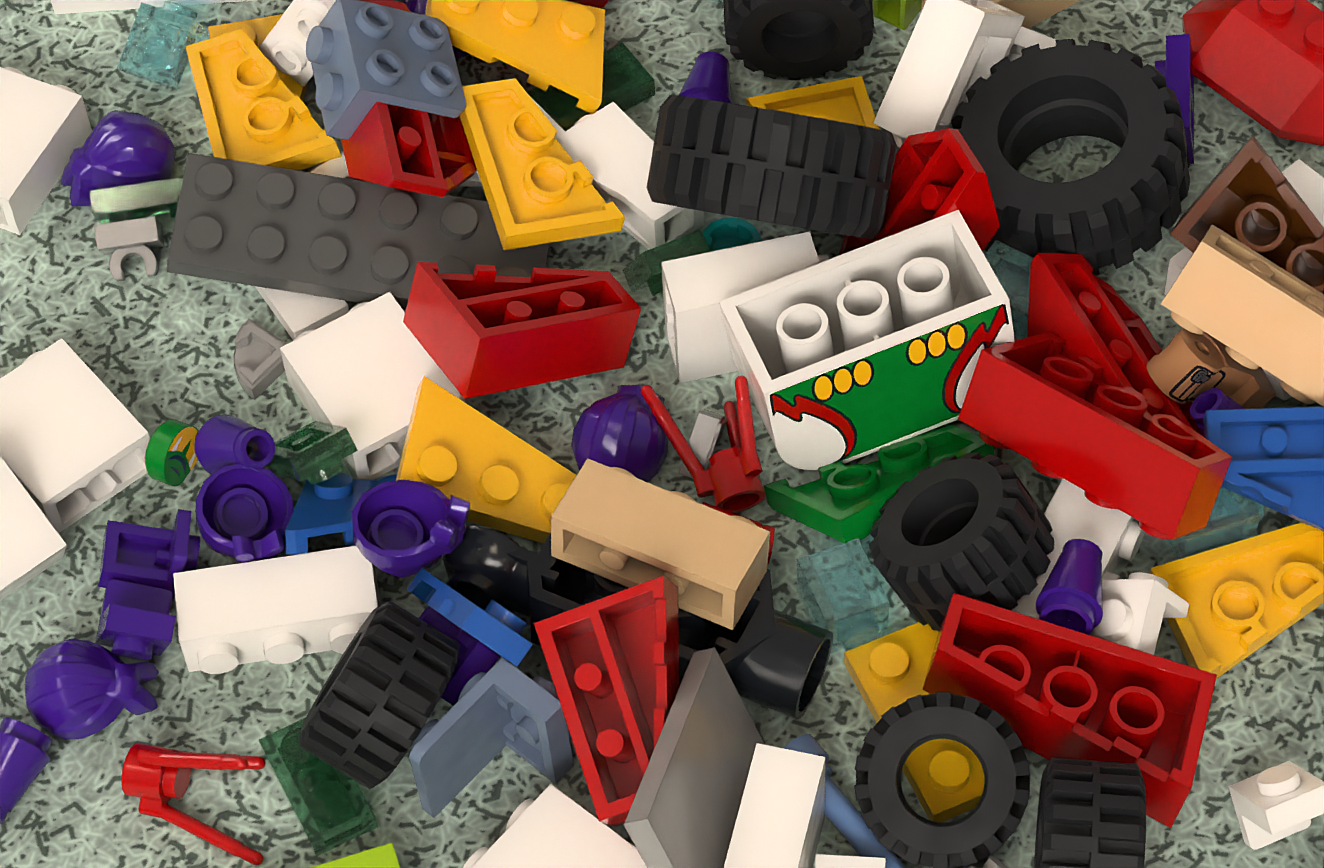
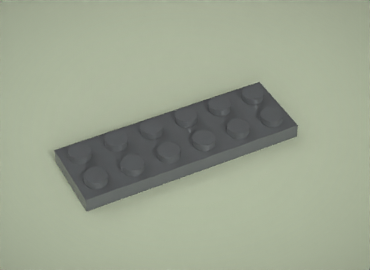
(328, 232)

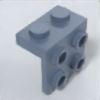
(381, 56)
(490, 714)

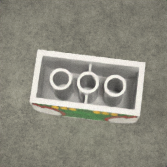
(868, 342)

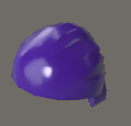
(119, 152)
(621, 434)
(244, 512)
(407, 526)
(84, 687)

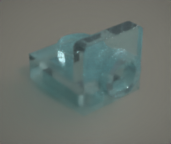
(158, 43)

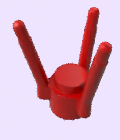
(732, 471)
(164, 773)

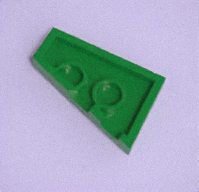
(850, 496)

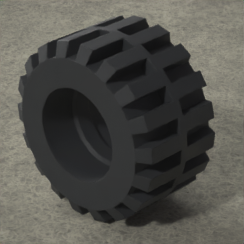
(798, 35)
(964, 533)
(379, 695)
(881, 792)
(1091, 815)

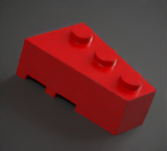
(520, 330)
(615, 685)

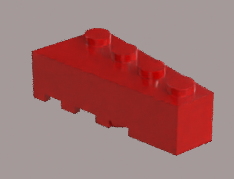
(1094, 435)
(1078, 695)

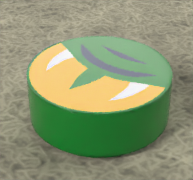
(171, 452)

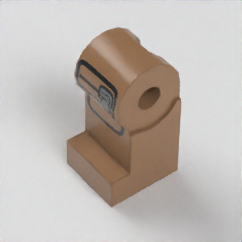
(1201, 363)

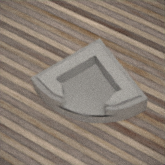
(257, 358)
(705, 437)

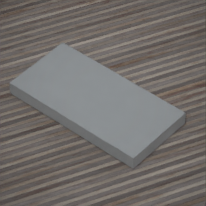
(695, 772)

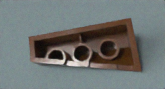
(1261, 211)

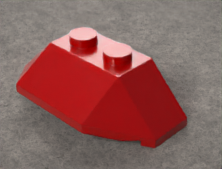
(1263, 61)
(409, 147)
(933, 178)
(1097, 325)

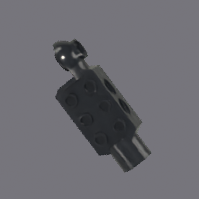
(767, 653)

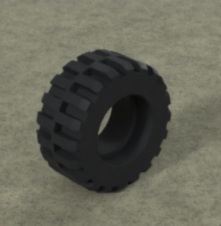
(1079, 94)
(771, 166)

